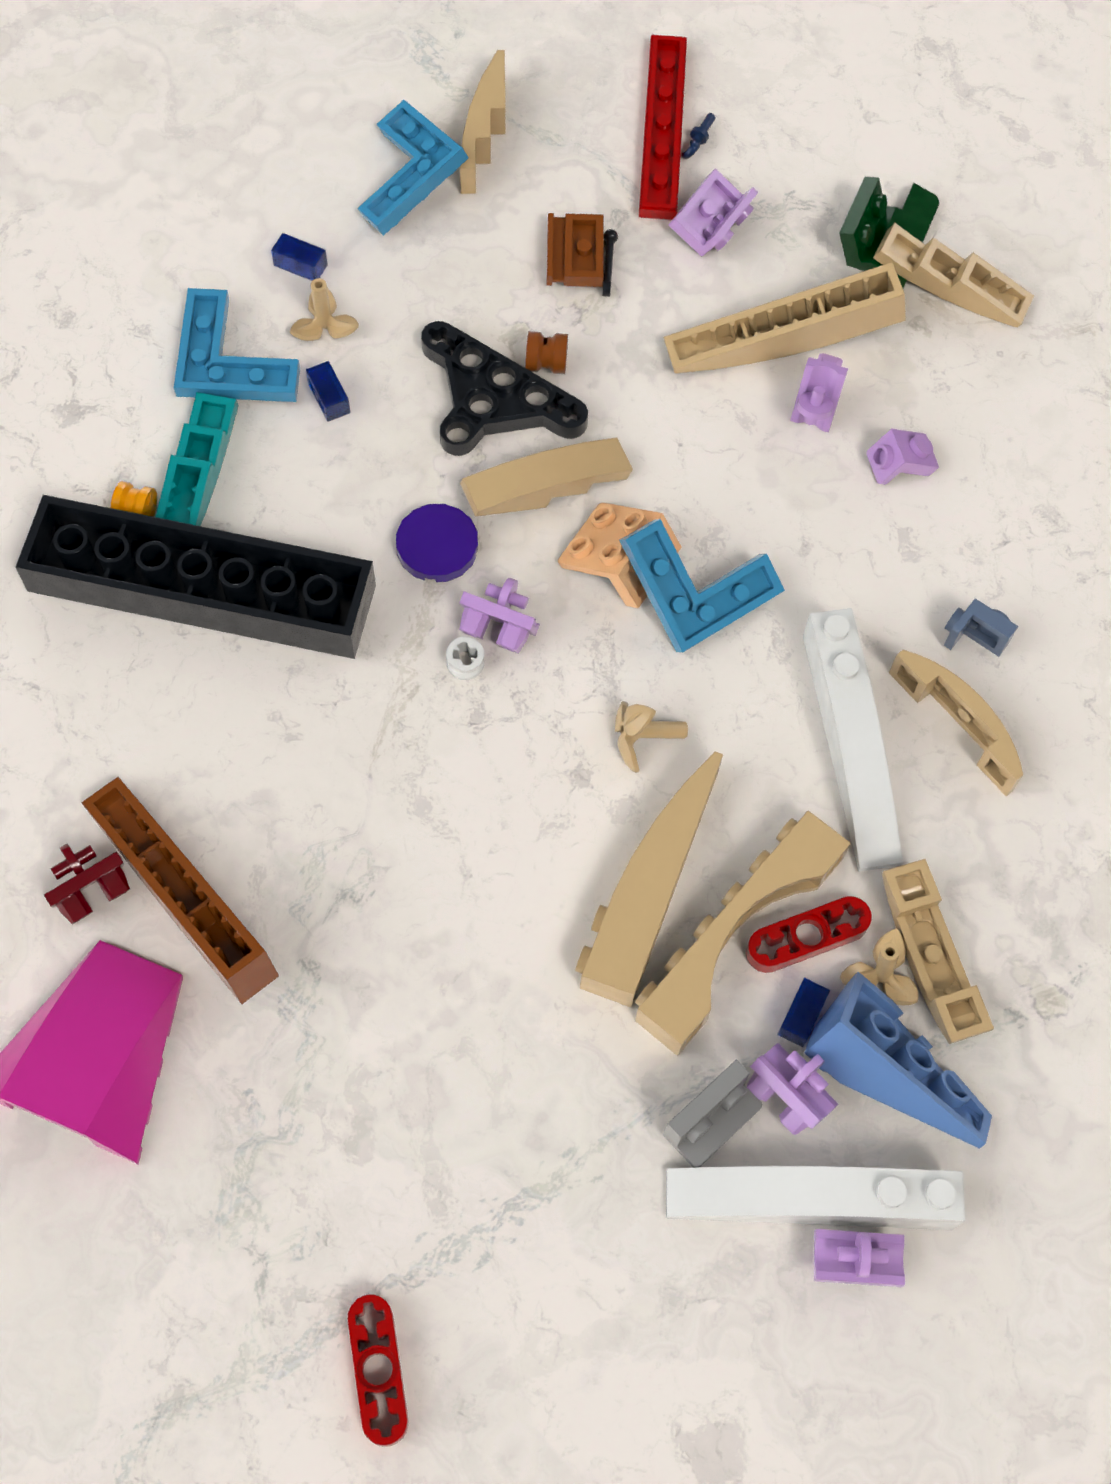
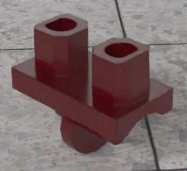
(69, 896)

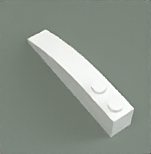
(853, 737)
(818, 1196)

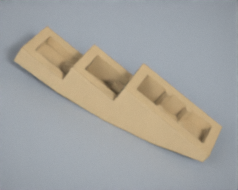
(484, 118)
(964, 282)
(545, 475)

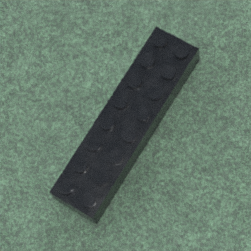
(197, 576)

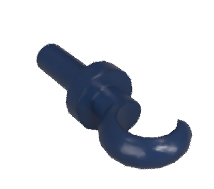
(699, 136)

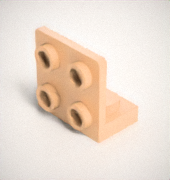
(600, 553)

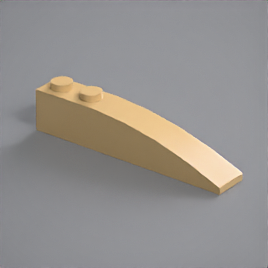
(793, 323)
(643, 894)

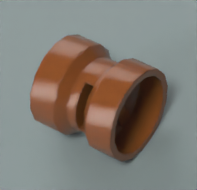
(546, 352)

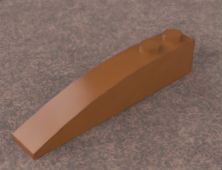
(182, 891)

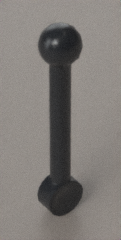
(610, 238)

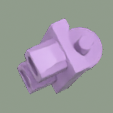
(819, 391)
(515, 624)
(795, 1084)
(858, 1258)

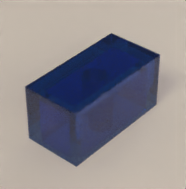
(299, 257)
(328, 391)
(803, 1012)

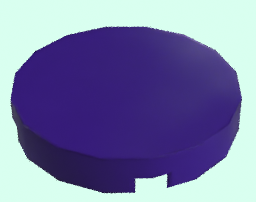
(437, 542)

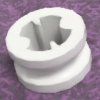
(474, 650)

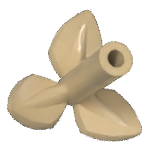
(322, 306)
(636, 723)
(888, 955)

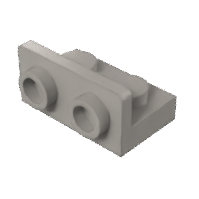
(713, 1116)

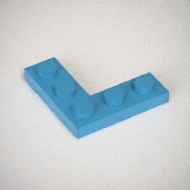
(432, 161)
(206, 371)
(692, 614)

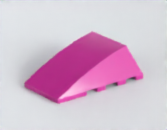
(95, 1050)

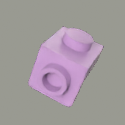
(901, 453)

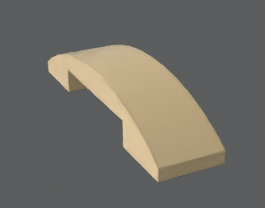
(924, 677)
(932, 954)

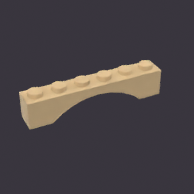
(798, 865)

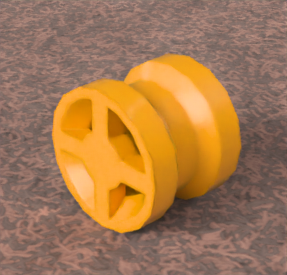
(134, 500)

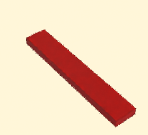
(663, 128)

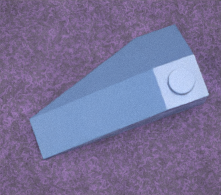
(880, 1058)

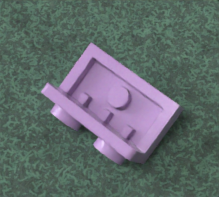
(711, 212)

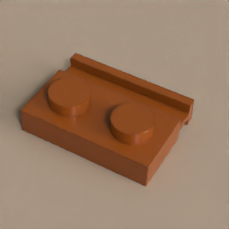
(575, 250)

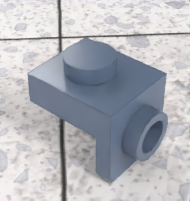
(983, 625)

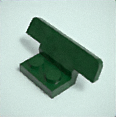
(871, 218)

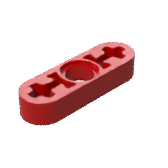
(843, 934)
(359, 1334)

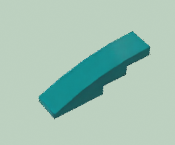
(198, 460)

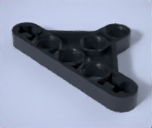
(509, 404)

